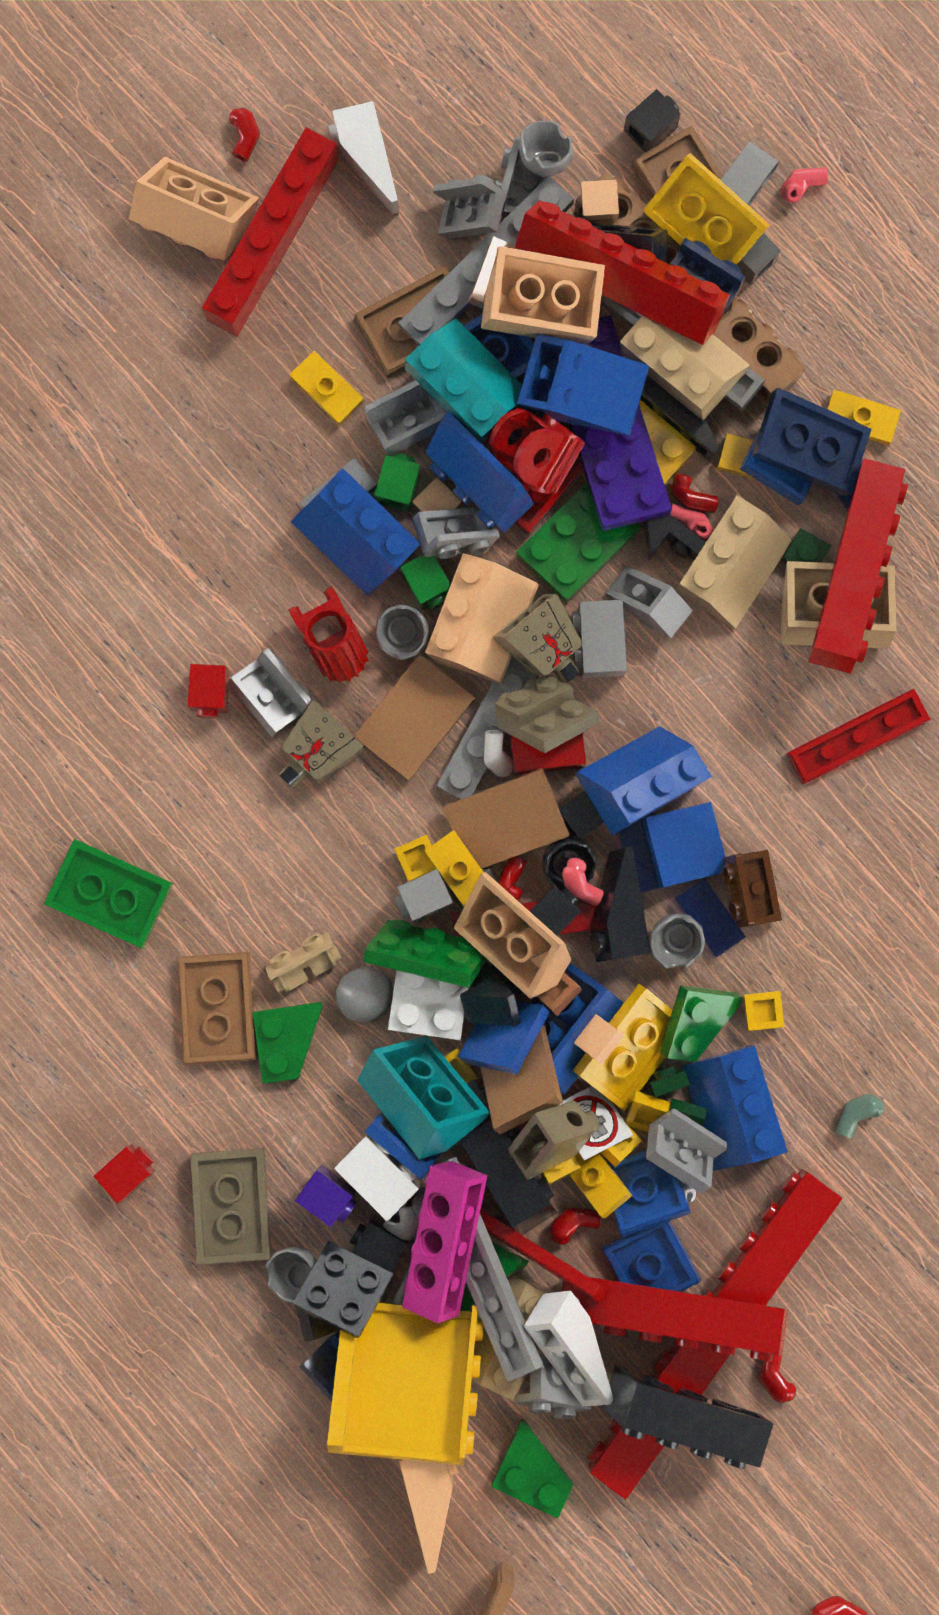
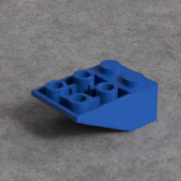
(582, 385)

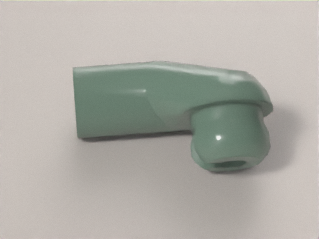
(857, 1110)

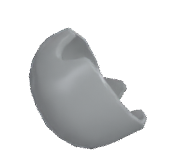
(545, 148)
(402, 631)
(676, 941)
(364, 994)
(405, 1220)
(288, 1271)

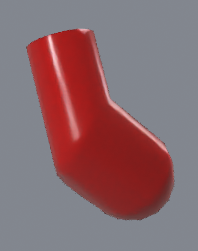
(248, 130)
(691, 499)
(510, 876)
(570, 1221)
(774, 1382)
(837, 1606)

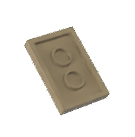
(230, 1206)

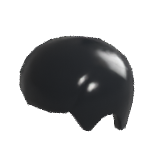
(559, 853)

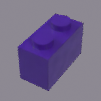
(327, 1197)

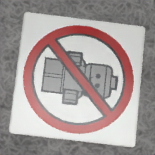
(611, 1124)

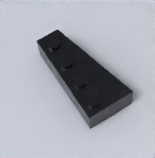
(521, 1200)
(687, 1420)

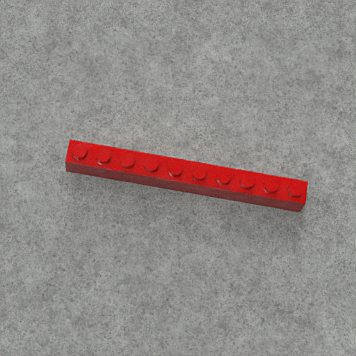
(752, 1279)

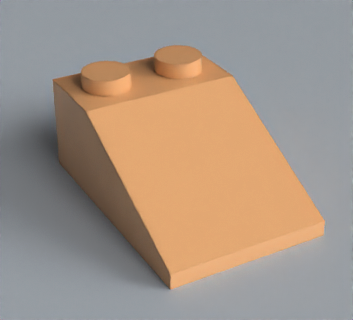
(429, 1496)

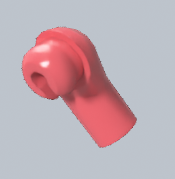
(693, 520)

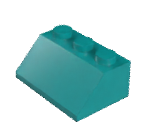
(464, 378)
(421, 1095)

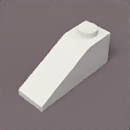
(363, 148)
(570, 1344)

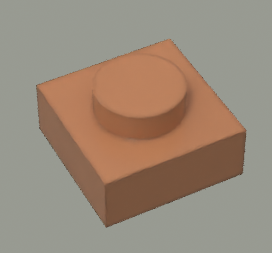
(561, 995)

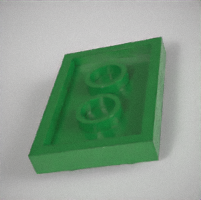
(573, 546)
(108, 893)
(425, 953)

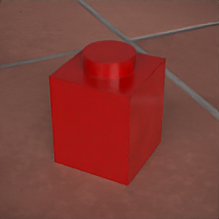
(208, 690)
(125, 1172)

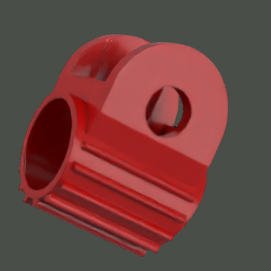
(542, 452)
(342, 653)

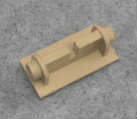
(316, 952)

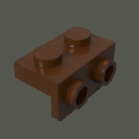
(751, 889)

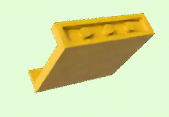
(406, 1387)

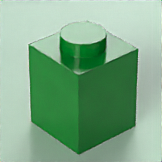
(398, 482)
(426, 581)

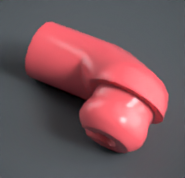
(800, 180)
(576, 882)

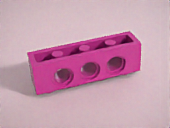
(444, 1241)

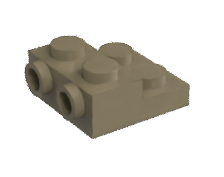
(544, 713)

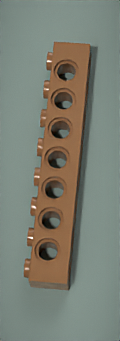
(738, 316)

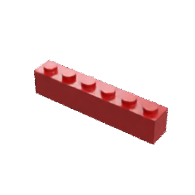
(271, 232)
(630, 274)
(857, 566)
(687, 1318)

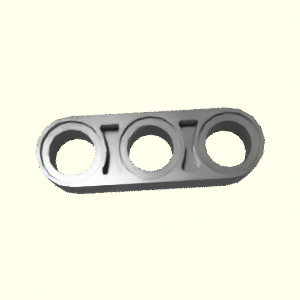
(750, 172)

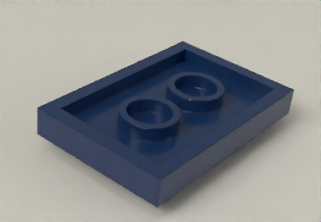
(811, 442)

